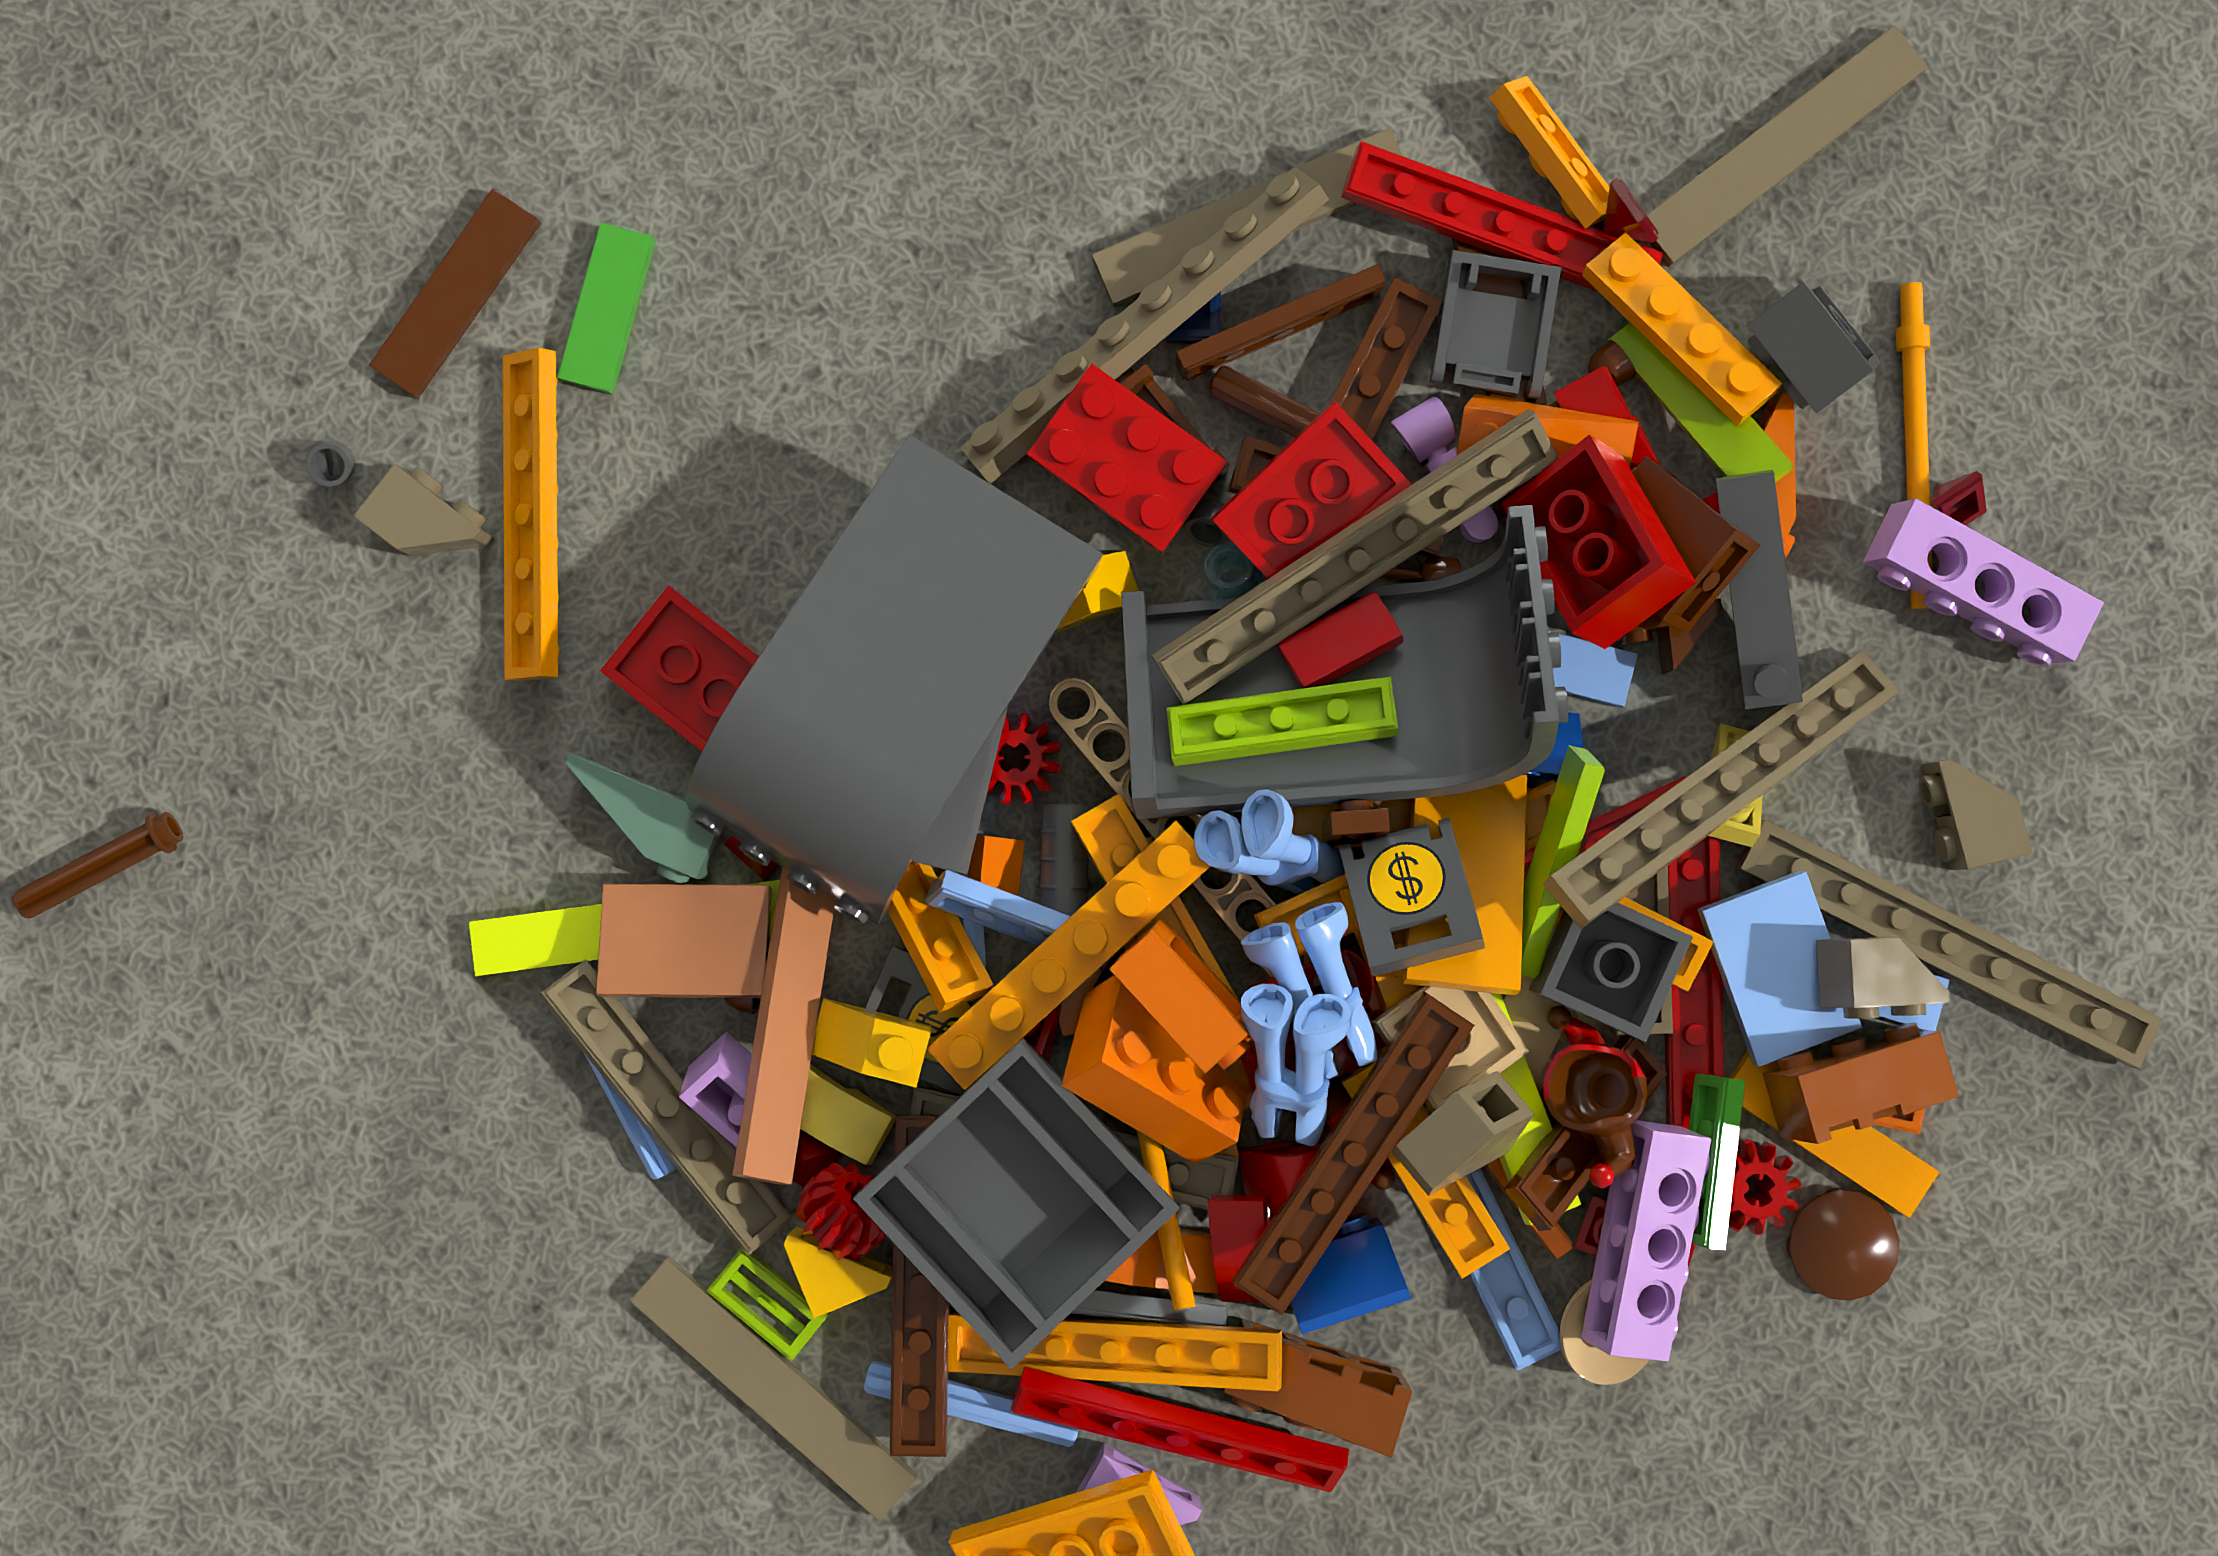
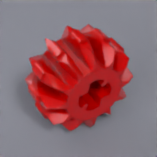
(1014, 777)
(1771, 1187)
(835, 1216)

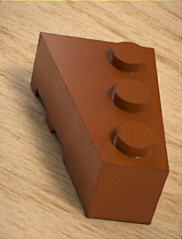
(1859, 1083)
(1334, 1393)

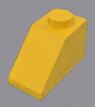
(871, 1042)

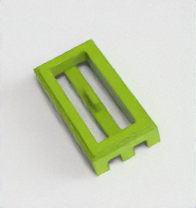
(755, 1321)

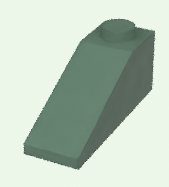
(651, 819)

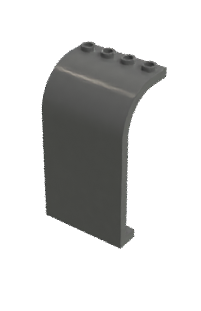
(887, 679)
(1465, 684)

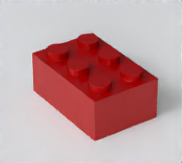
(1604, 543)

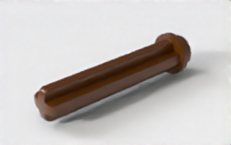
(1261, 401)
(156, 835)

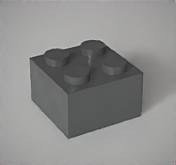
(1812, 346)
(1613, 968)

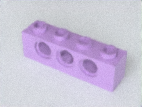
(2059, 610)
(1626, 1262)

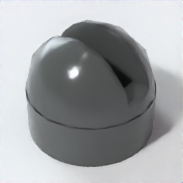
(320, 463)
(1198, 530)

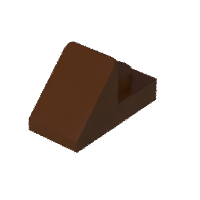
(1672, 642)

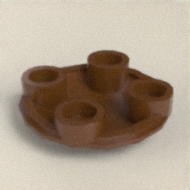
(1844, 1244)

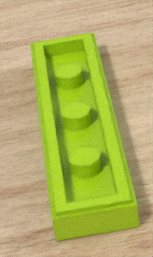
(1727, 447)
(1282, 721)
(1555, 848)

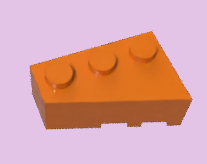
(1147, 1080)

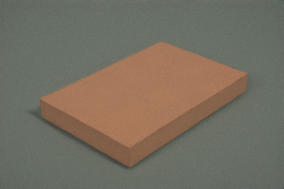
(683, 940)

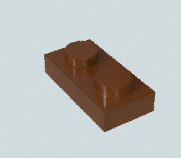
(1355, 822)

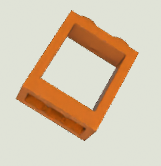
(1184, 996)

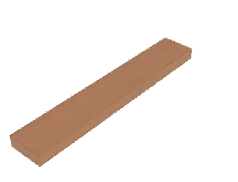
(784, 1035)

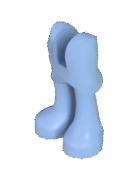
(1266, 845)
(1321, 936)
(1316, 1028)

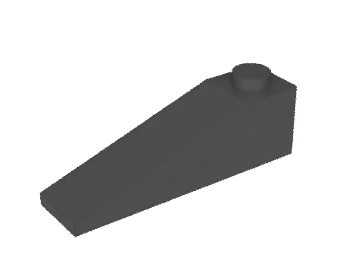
(1761, 594)

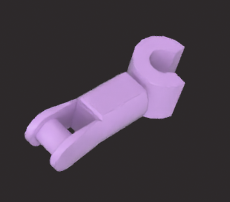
(1427, 434)

